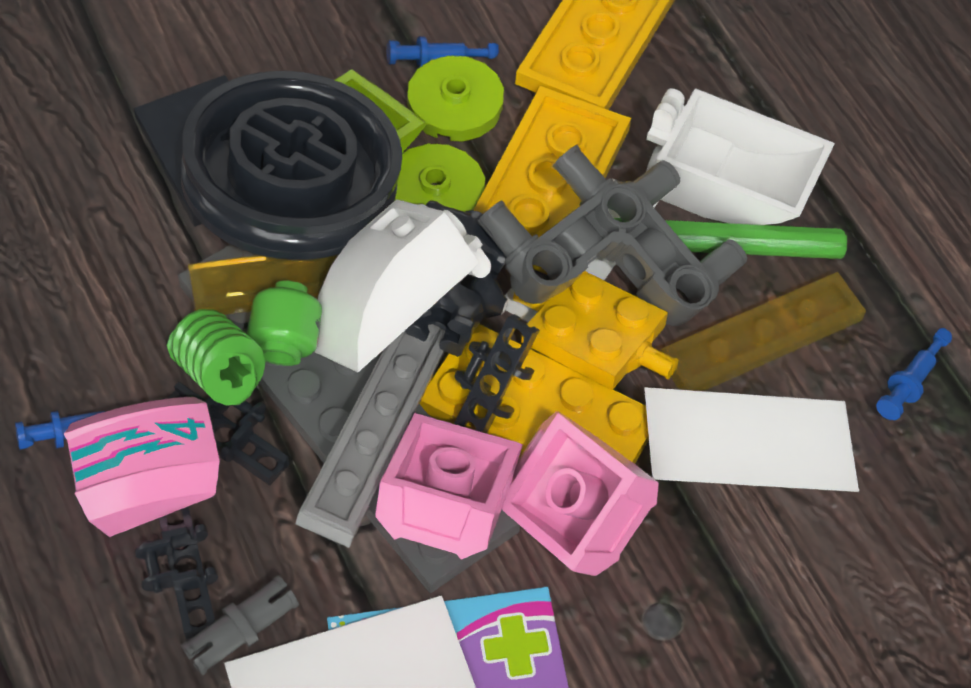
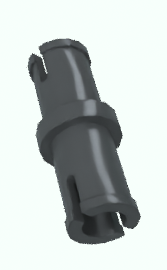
(240, 625)

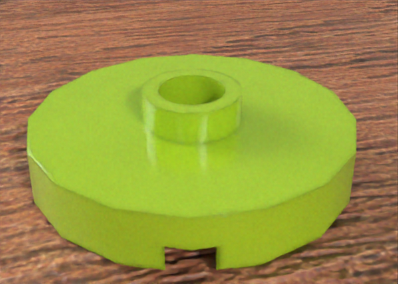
(456, 97)
(452, 168)

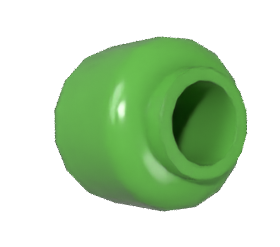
(285, 323)

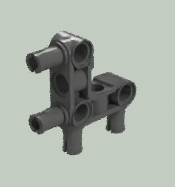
(639, 244)

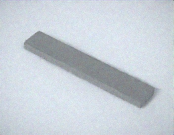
(370, 437)

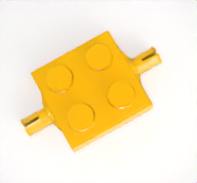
(600, 331)

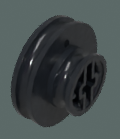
(300, 165)

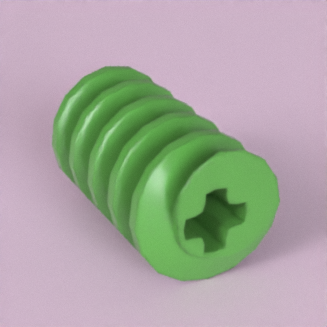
(217, 356)

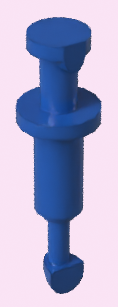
(424, 51)
(907, 384)
(53, 430)

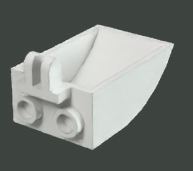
(735, 160)
(392, 278)

